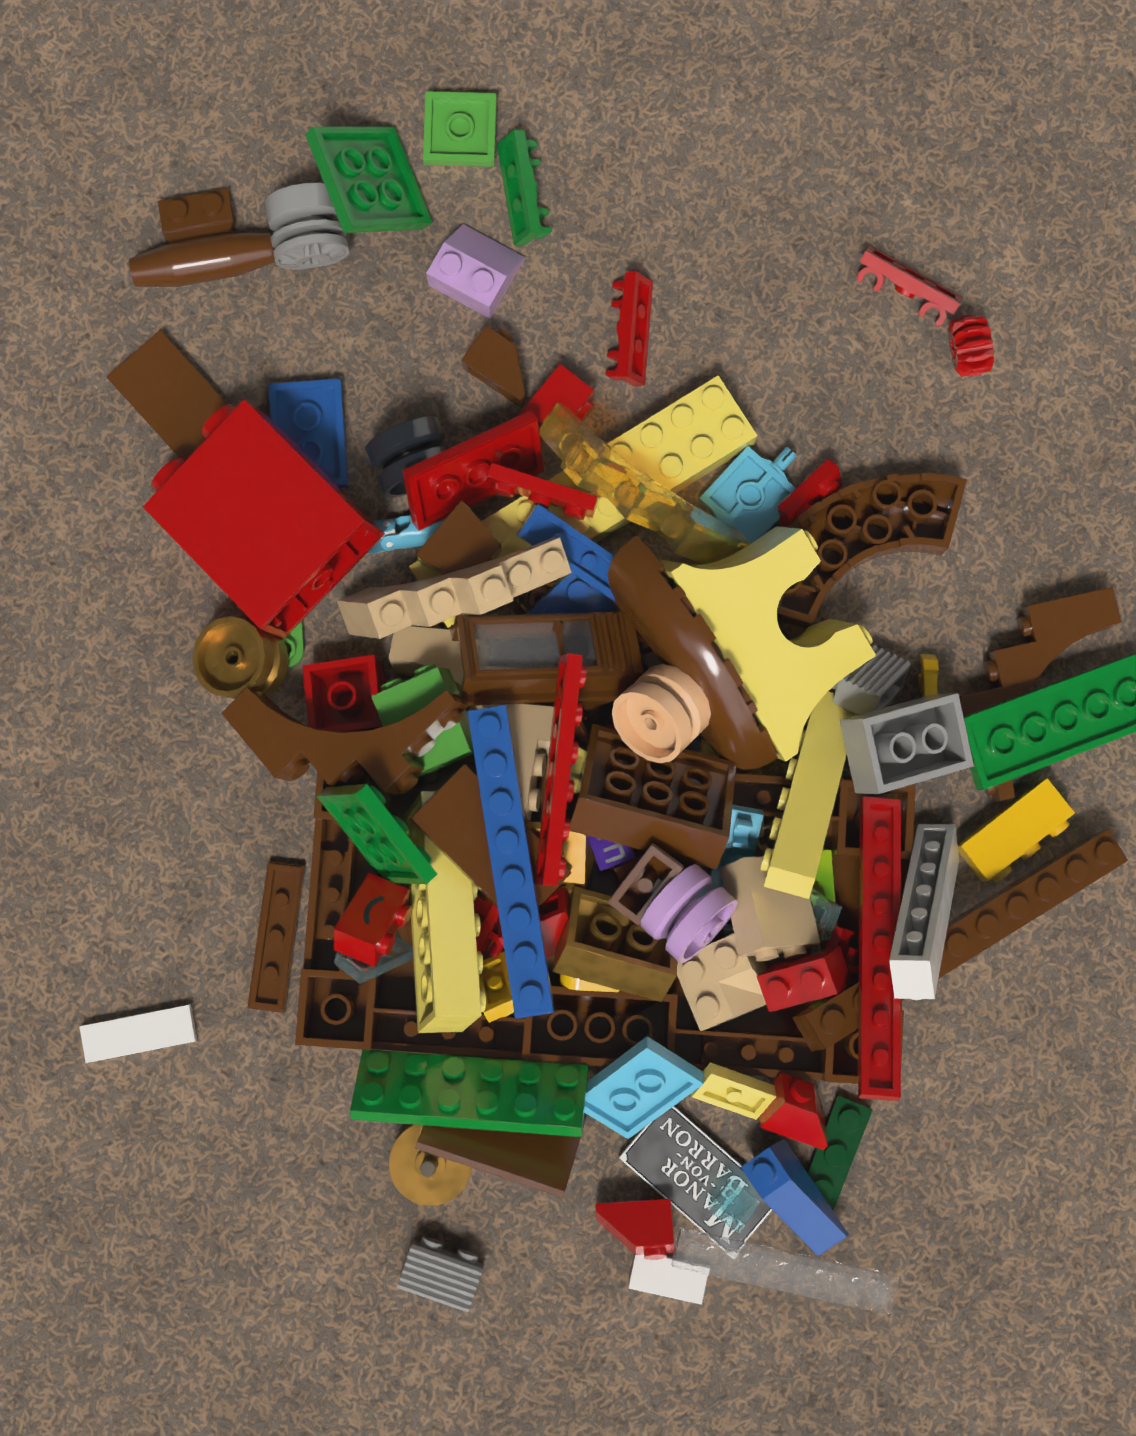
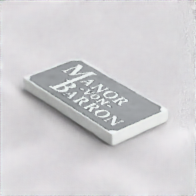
(690, 1171)

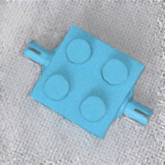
(750, 492)

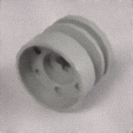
(305, 227)

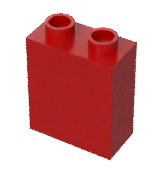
(261, 518)

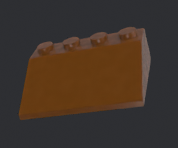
(641, 802)
(524, 1158)

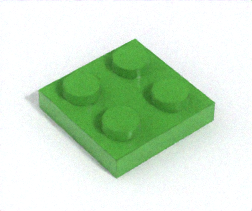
(459, 129)

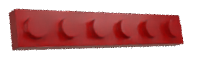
(558, 785)

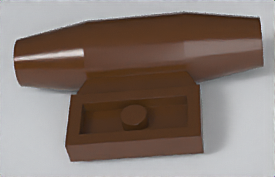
(200, 244)

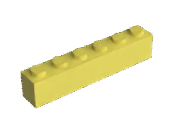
(808, 802)

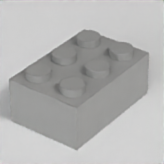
(906, 743)

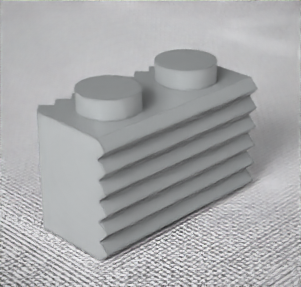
(873, 683)
(441, 1274)

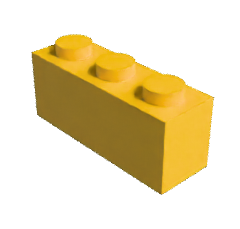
(1015, 831)

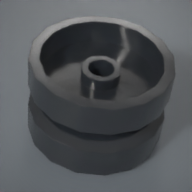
(402, 448)

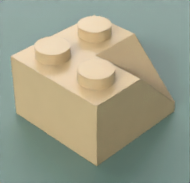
(721, 983)

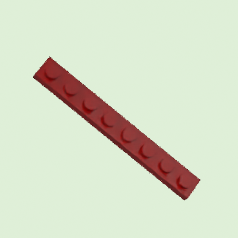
(879, 911)

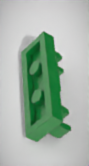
(521, 188)

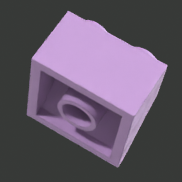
(474, 270)

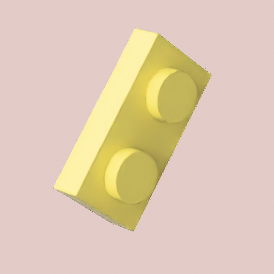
(735, 1091)

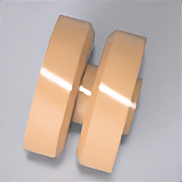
(661, 713)

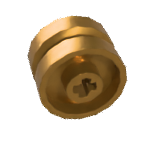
(239, 655)

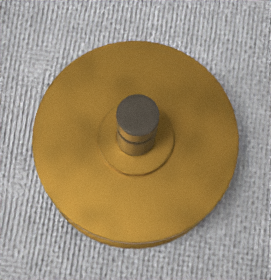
(424, 1176)

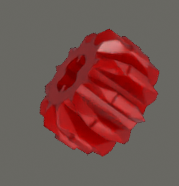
(971, 345)

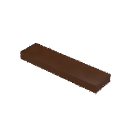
(276, 937)

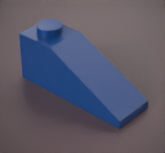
(794, 1197)

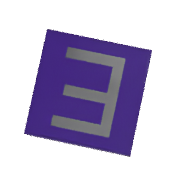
(610, 853)

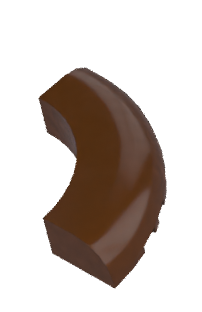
(867, 523)
(679, 640)

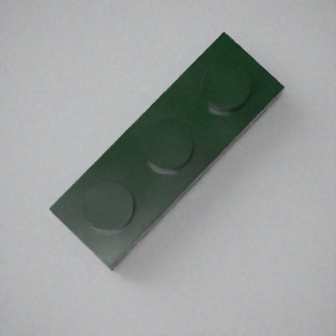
(844, 1133)

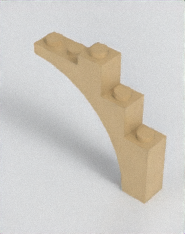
(472, 590)
(528, 723)

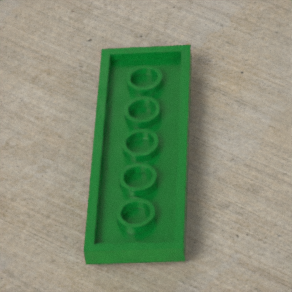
(1052, 722)
(470, 1092)

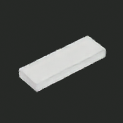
(138, 1033)

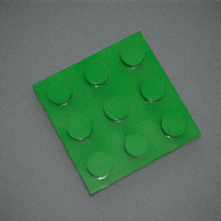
(368, 179)
(377, 833)

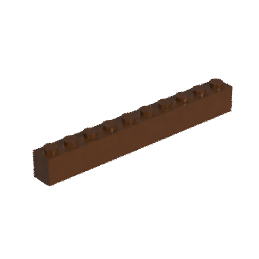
(981, 927)

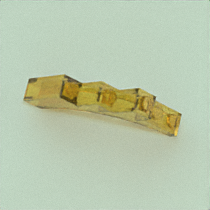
(636, 495)

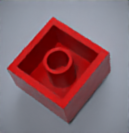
(342, 693)

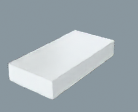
(662, 1279)

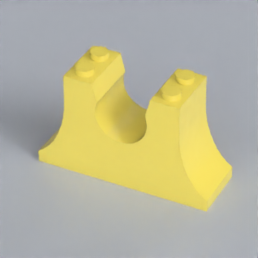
(740, 607)

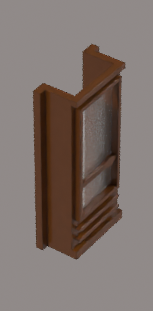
(518, 655)

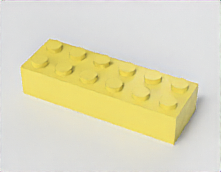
(444, 941)

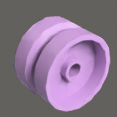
(688, 913)

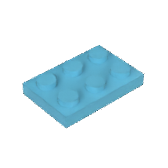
(640, 1087)

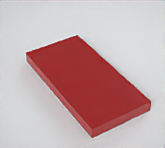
(461, 471)

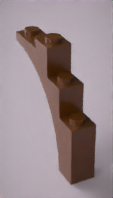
(1049, 631)
(385, 752)

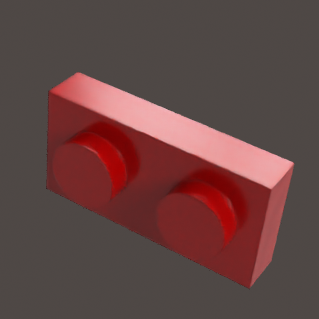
(815, 488)

